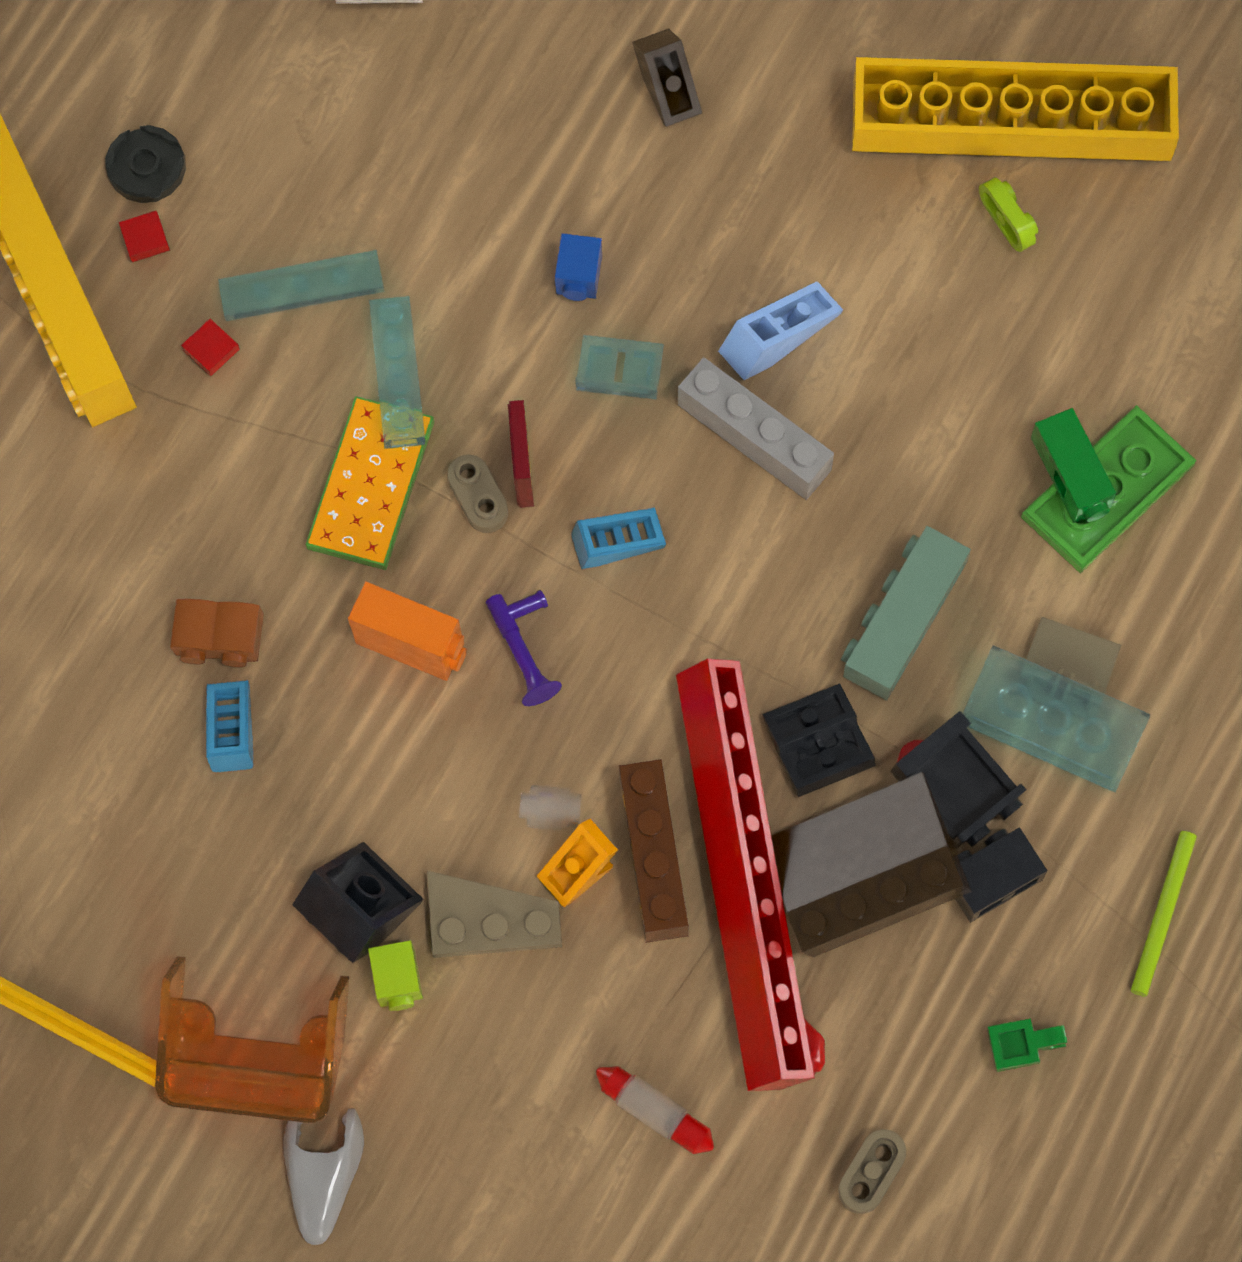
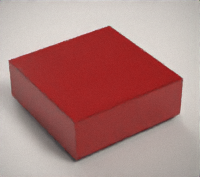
(144, 236)
(210, 347)

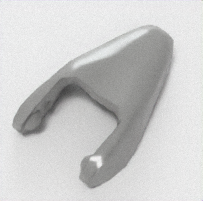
(321, 1179)

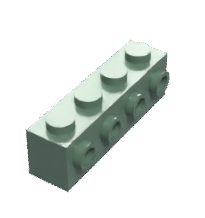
(905, 613)

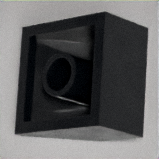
(356, 901)

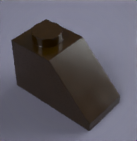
(667, 76)

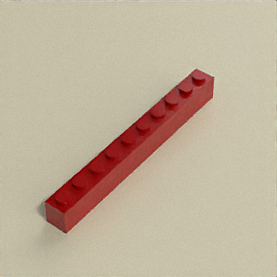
(744, 876)

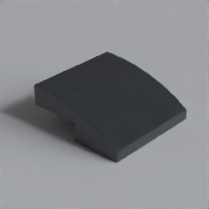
(819, 740)

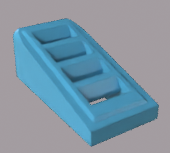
(605, 554)
(229, 752)

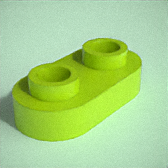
(1001, 204)

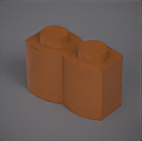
(216, 631)

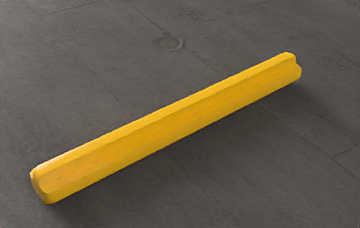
(78, 1031)

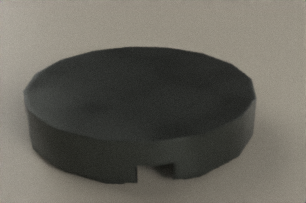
(145, 164)

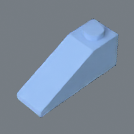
(778, 329)

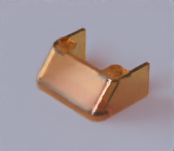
(242, 1073)

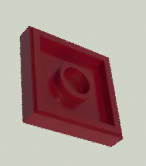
(520, 453)

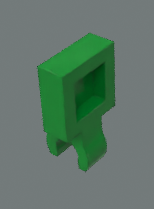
(1017, 1044)

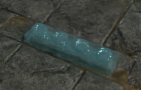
(397, 372)

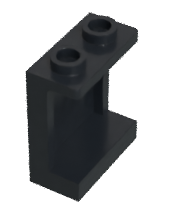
(963, 780)

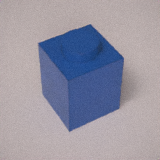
(578, 267)

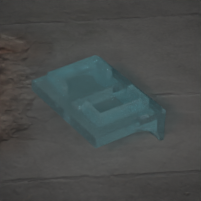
(599, 364)

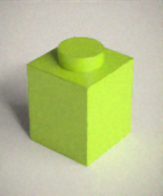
(395, 975)

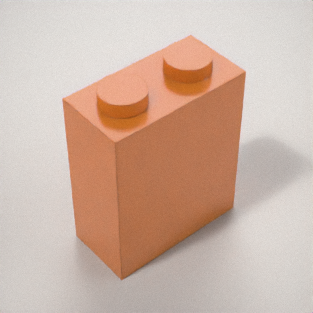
(407, 631)

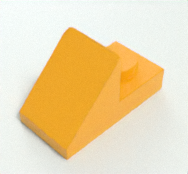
(578, 863)

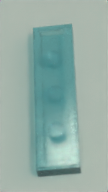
(301, 285)

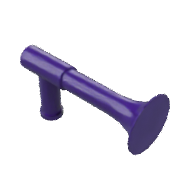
(538, 687)

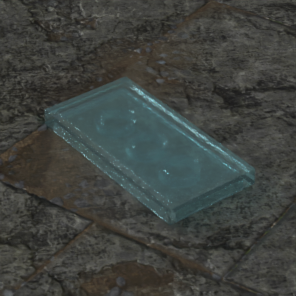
(1055, 718)

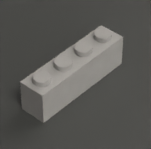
(755, 428)

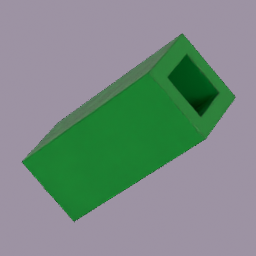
(1073, 466)

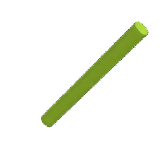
(1163, 913)

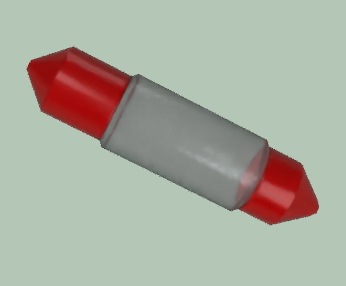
(655, 1109)

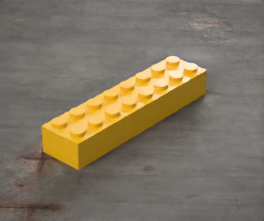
(1015, 109)
(56, 296)

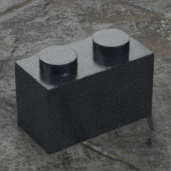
(999, 872)

